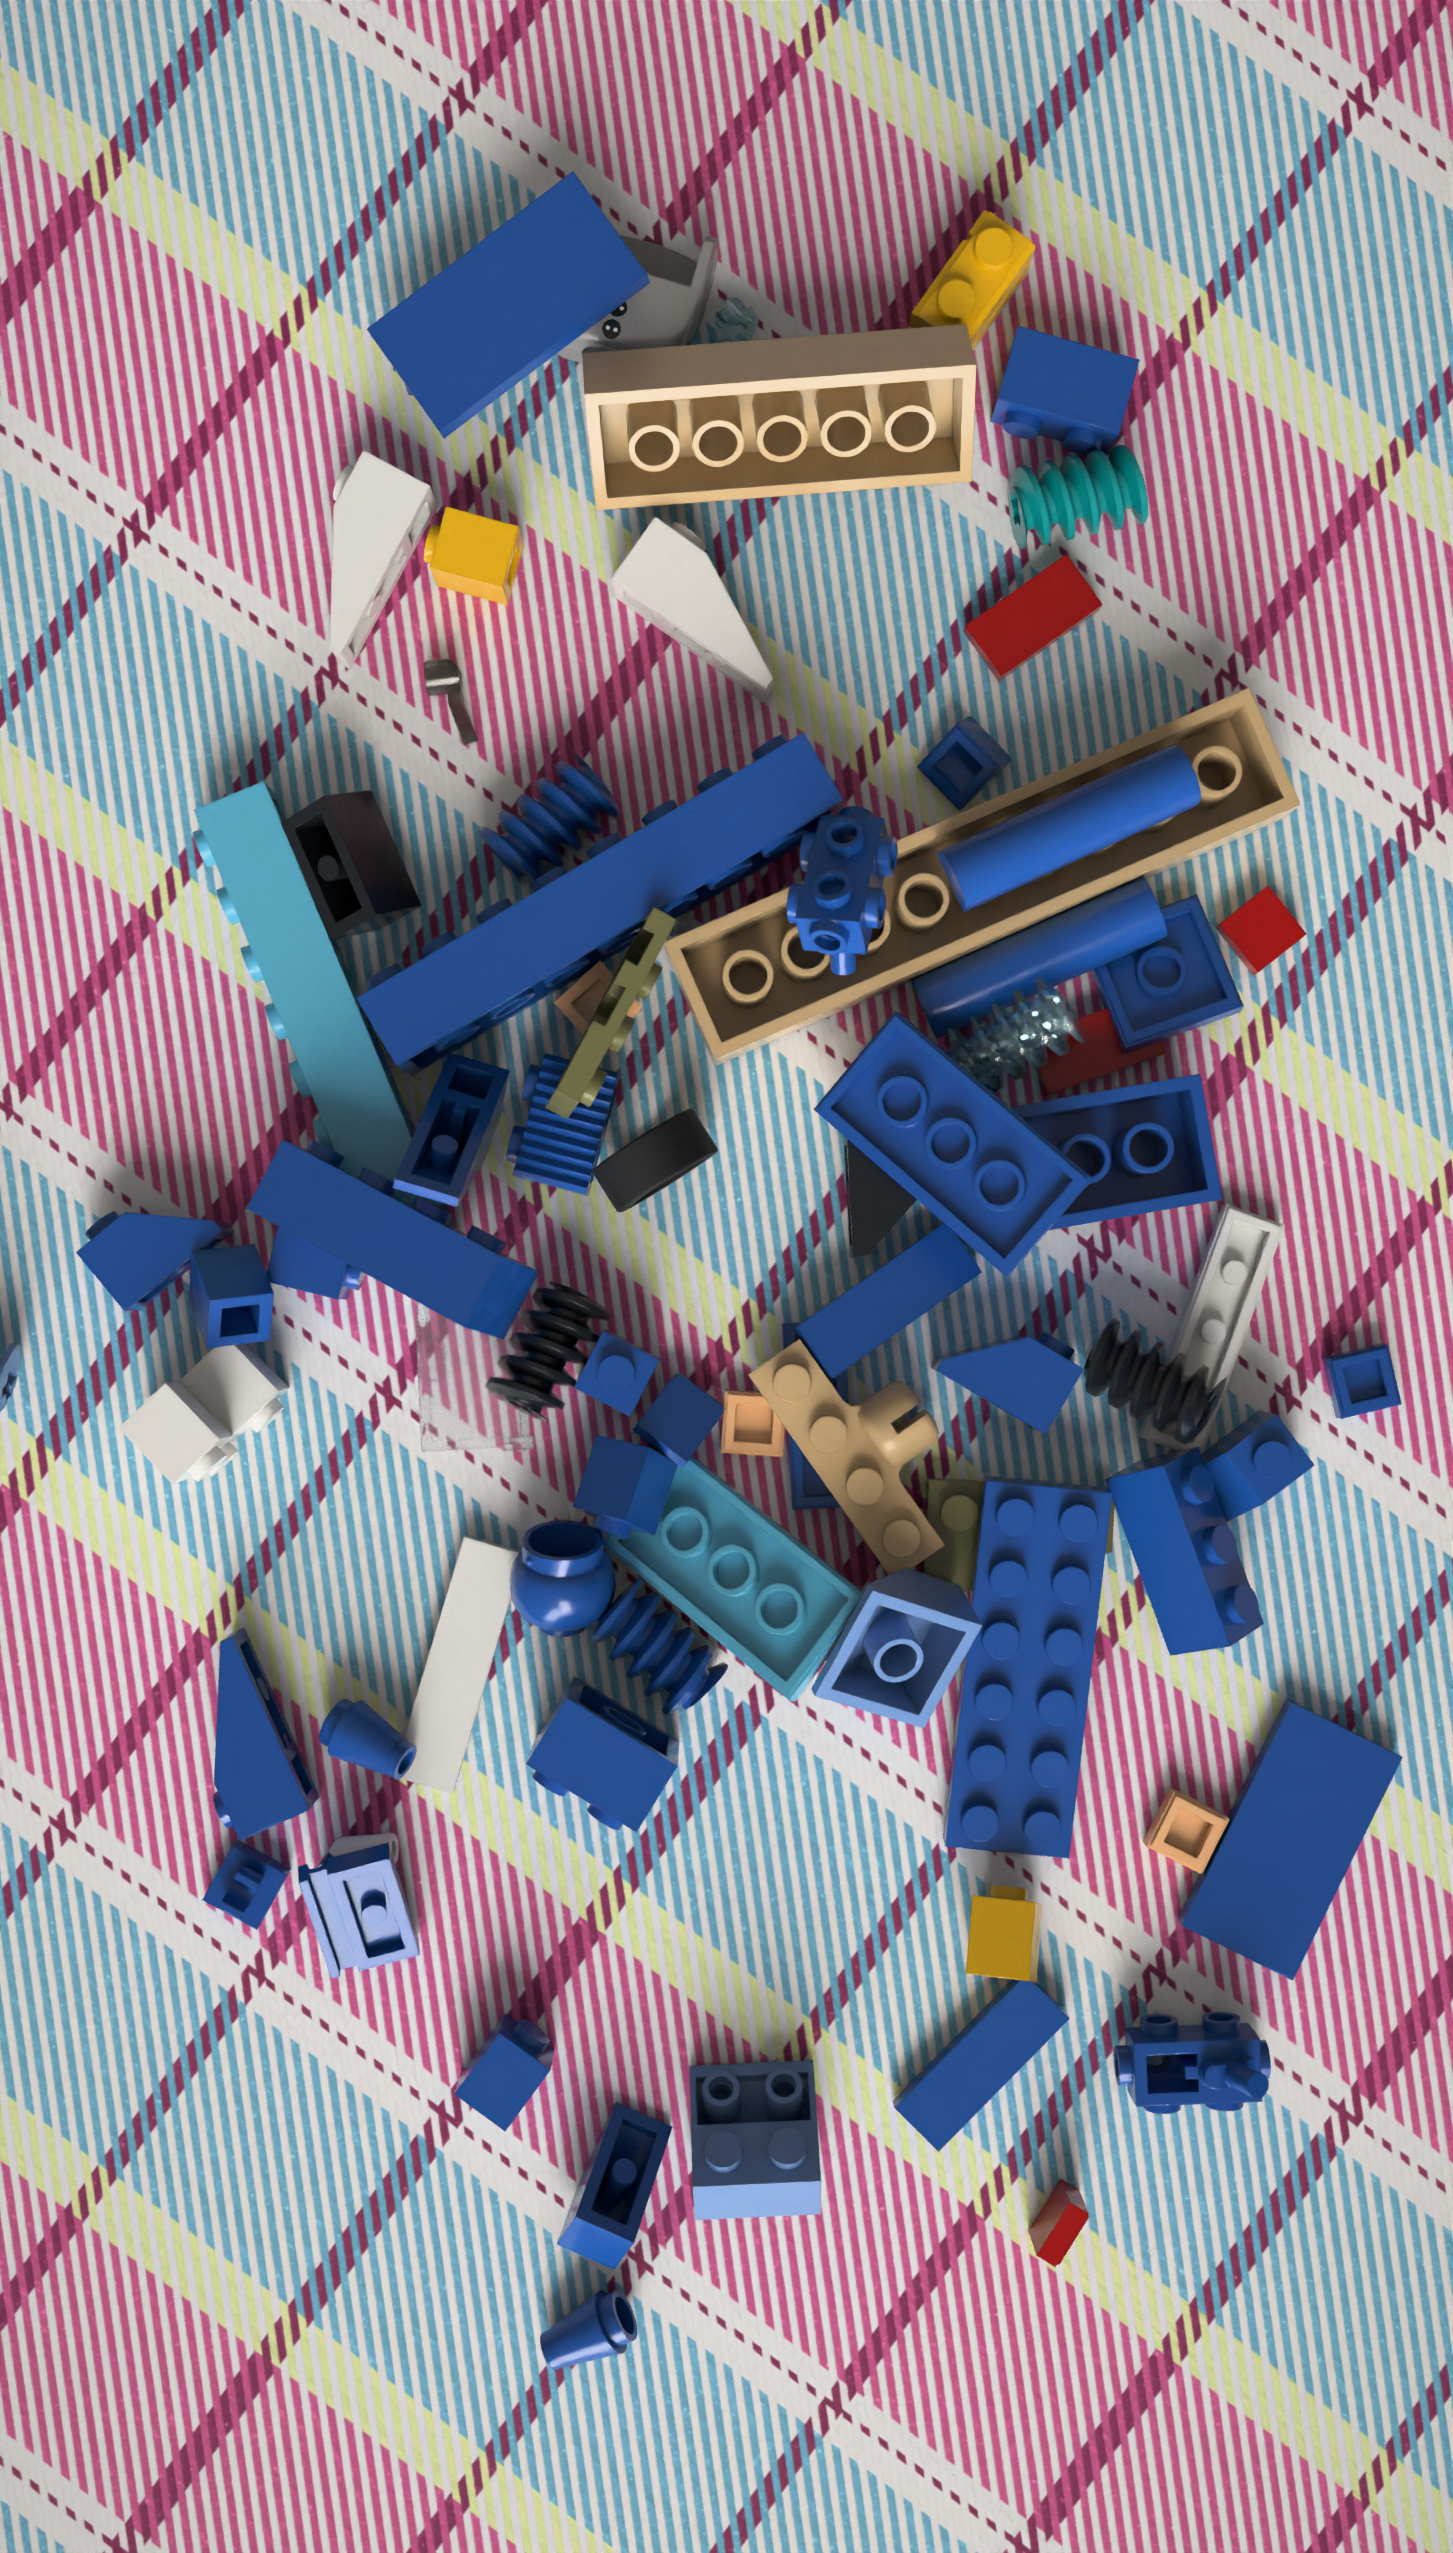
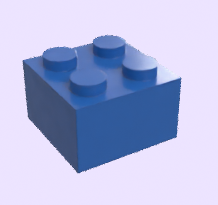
(603, 1756)

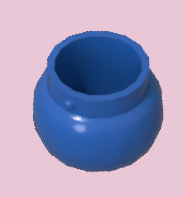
(562, 1577)

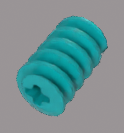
(1076, 493)

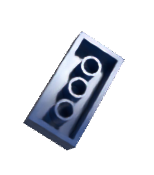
(1138, 1142)

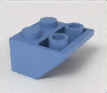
(754, 2140)

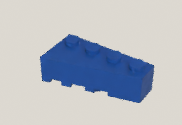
(393, 1240)

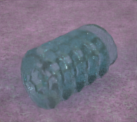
(1017, 1036)

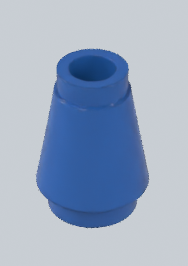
(365, 1739)
(591, 2331)

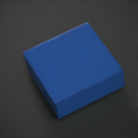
(1361, 1381)

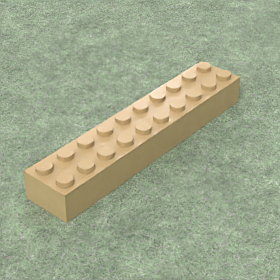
(757, 983)

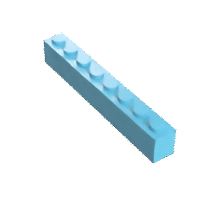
(308, 984)

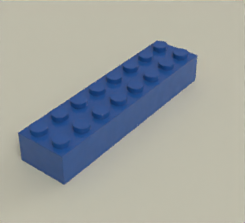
(600, 906)

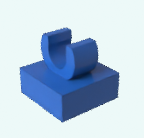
(246, 1884)

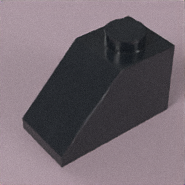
(873, 1201)

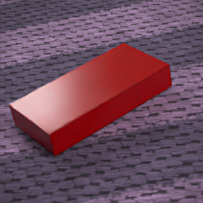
(1032, 617)
(1091, 1059)

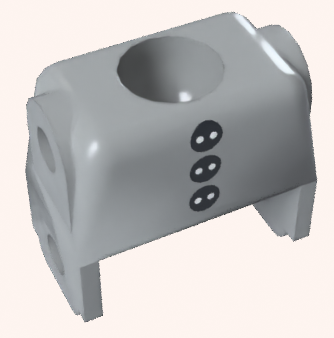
(663, 311)

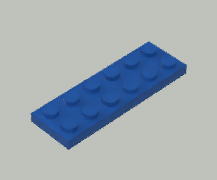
(1027, 1667)

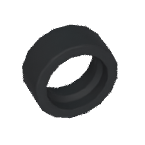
(655, 1160)

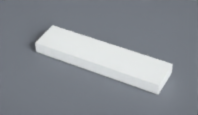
(1221, 1306)
(459, 1662)

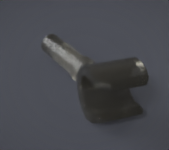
(445, 678)

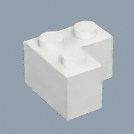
(194, 1421)

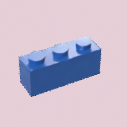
(1185, 1552)

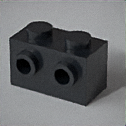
(351, 863)

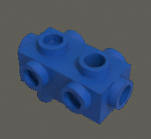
(842, 885)
(1204, 2063)

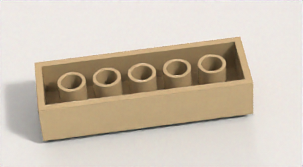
(780, 416)

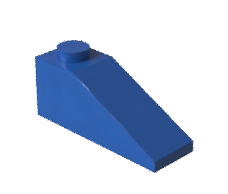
(454, 1131)
(256, 1756)

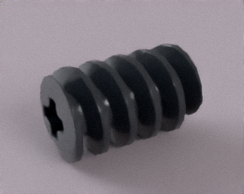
(546, 1350)
(1150, 1383)

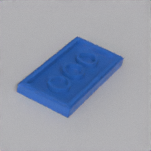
(509, 304)
(953, 1143)
(1289, 1839)

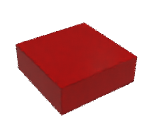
(1260, 930)
(1058, 2223)

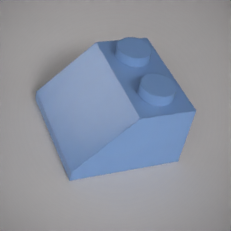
(900, 1647)

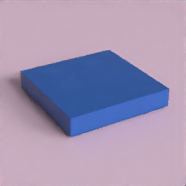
(1168, 983)

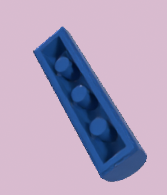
(1071, 826)
(1052, 949)

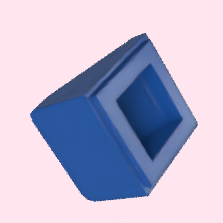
(964, 762)
(679, 1419)

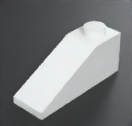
(375, 532)
(681, 594)

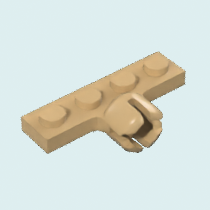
(856, 1451)

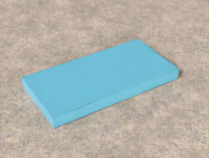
(742, 1579)

